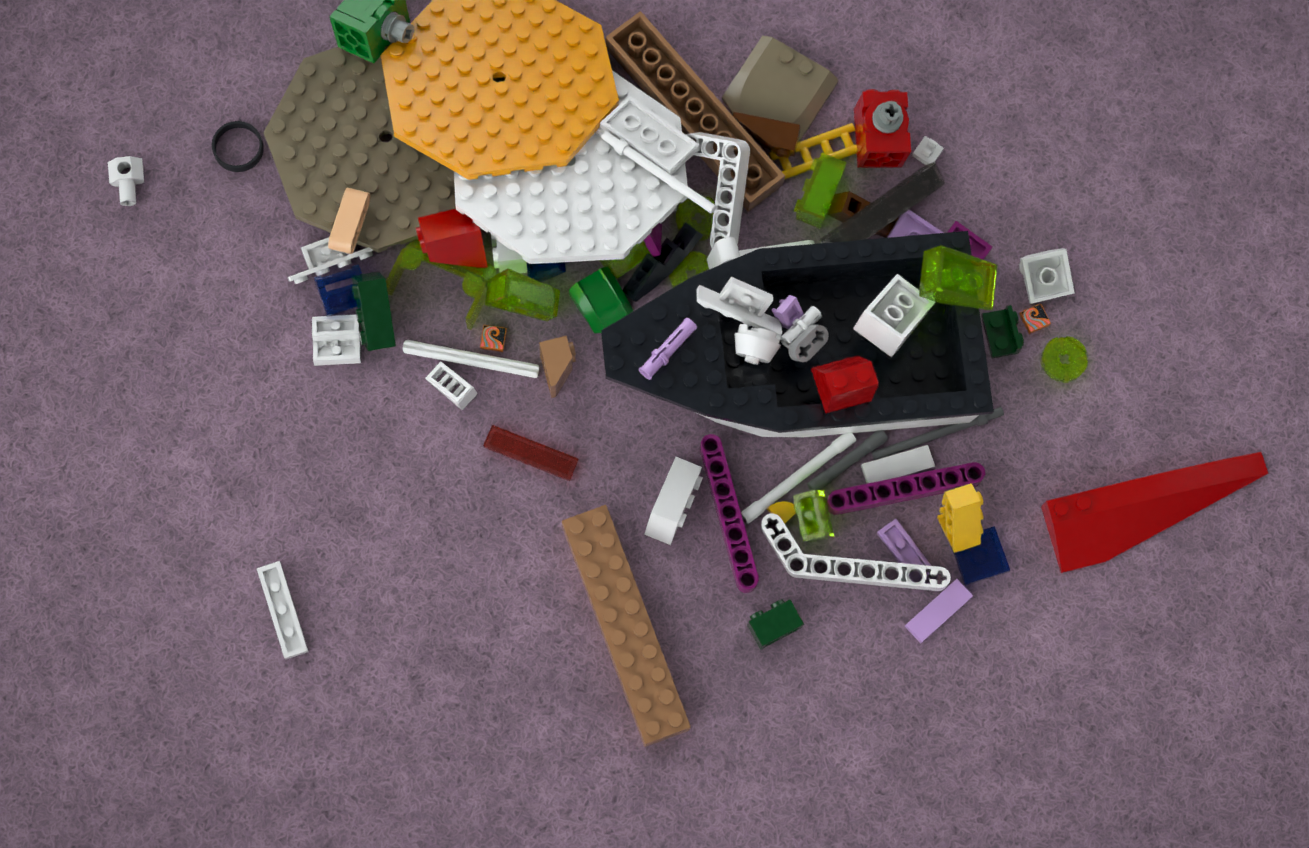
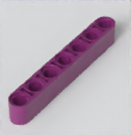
(894, 492)
(728, 502)

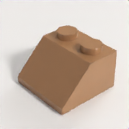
(557, 362)

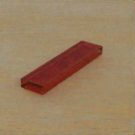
(531, 453)

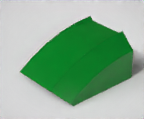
(600, 299)

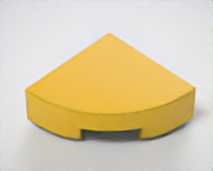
(783, 509)

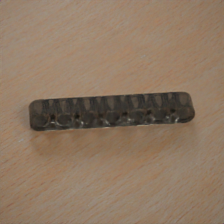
(888, 206)

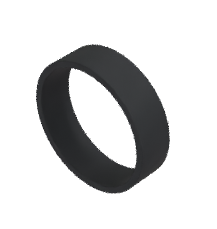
(231, 125)

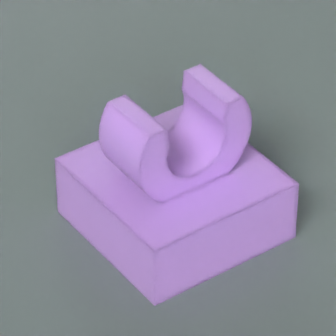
(788, 311)

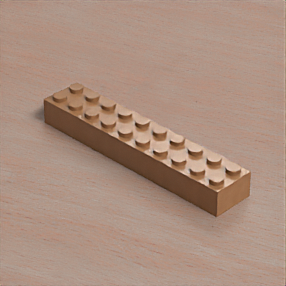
(676, 86)
(625, 626)

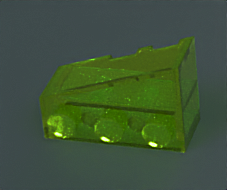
(819, 190)
(522, 295)

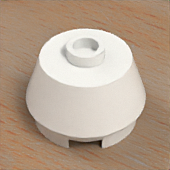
(756, 344)

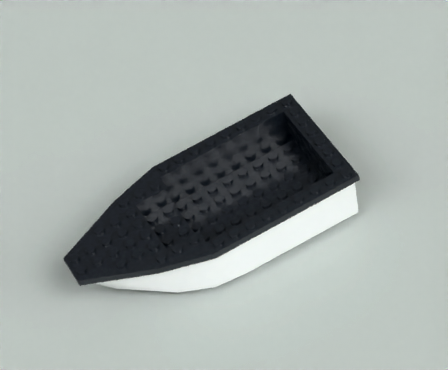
(929, 381)

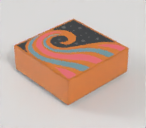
(1035, 318)
(493, 338)

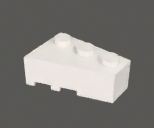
(673, 500)

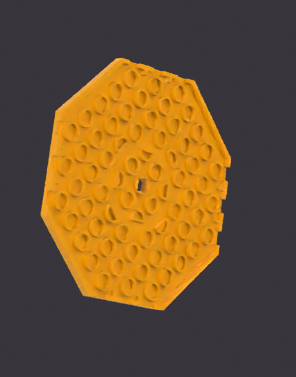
(537, 117)

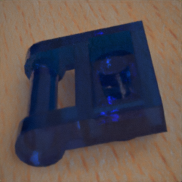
(338, 299)

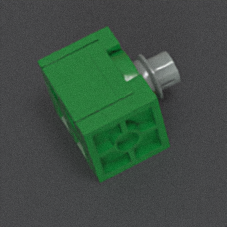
(370, 26)

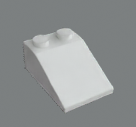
(893, 315)

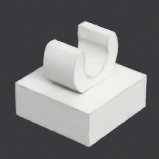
(927, 151)

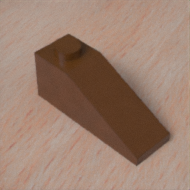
(775, 135)
(848, 204)

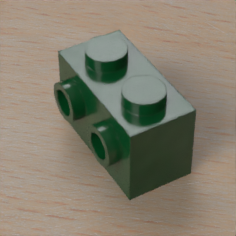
(775, 623)

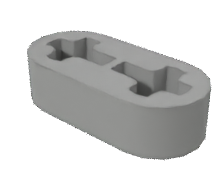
(809, 344)

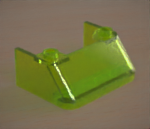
(473, 284)

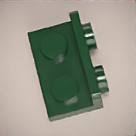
(1002, 332)

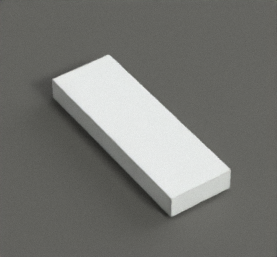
(898, 465)

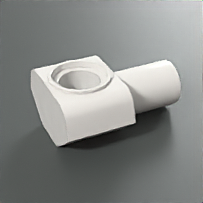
(126, 181)

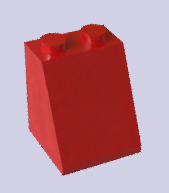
(451, 239)
(845, 383)

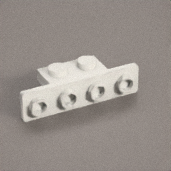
(320, 258)
(741, 303)

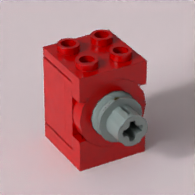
(882, 129)

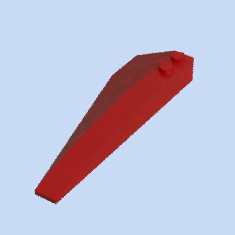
(1114, 518)

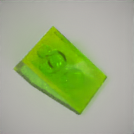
(957, 278)

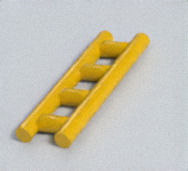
(823, 140)

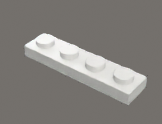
(282, 610)

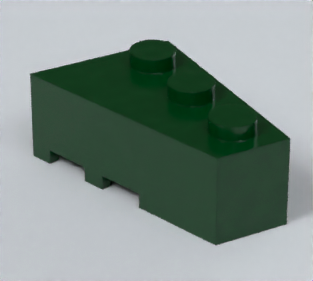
(373, 311)

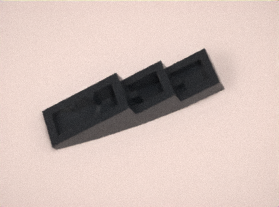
(655, 269)

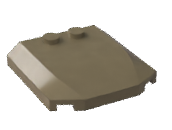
(780, 85)

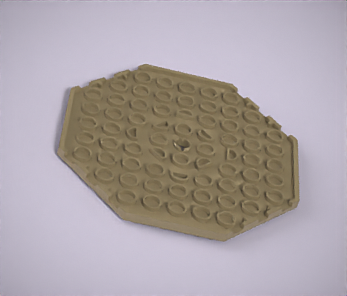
(330, 140)

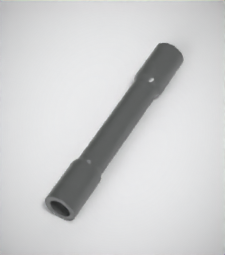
(843, 464)

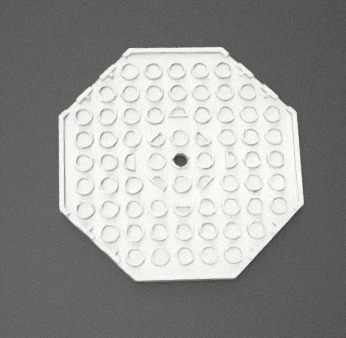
(576, 210)

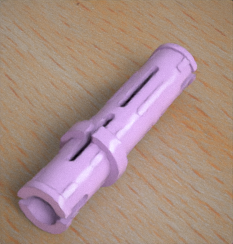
(664, 352)

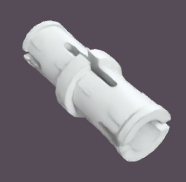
(799, 325)

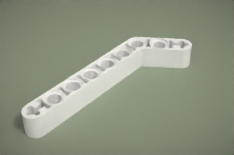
(855, 565)

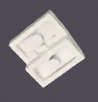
(336, 340)

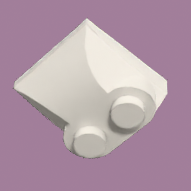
(1047, 275)

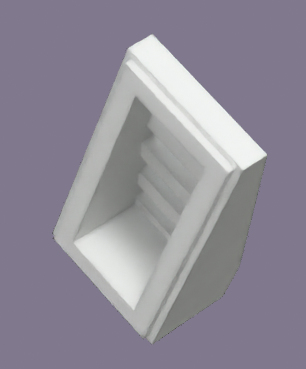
(462, 395)

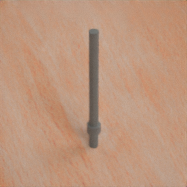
(935, 434)

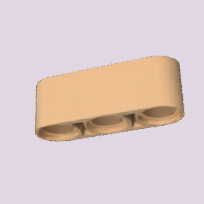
(349, 220)

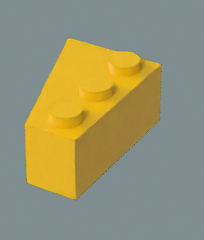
(962, 517)

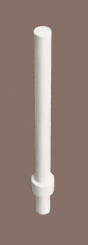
(624, 148)

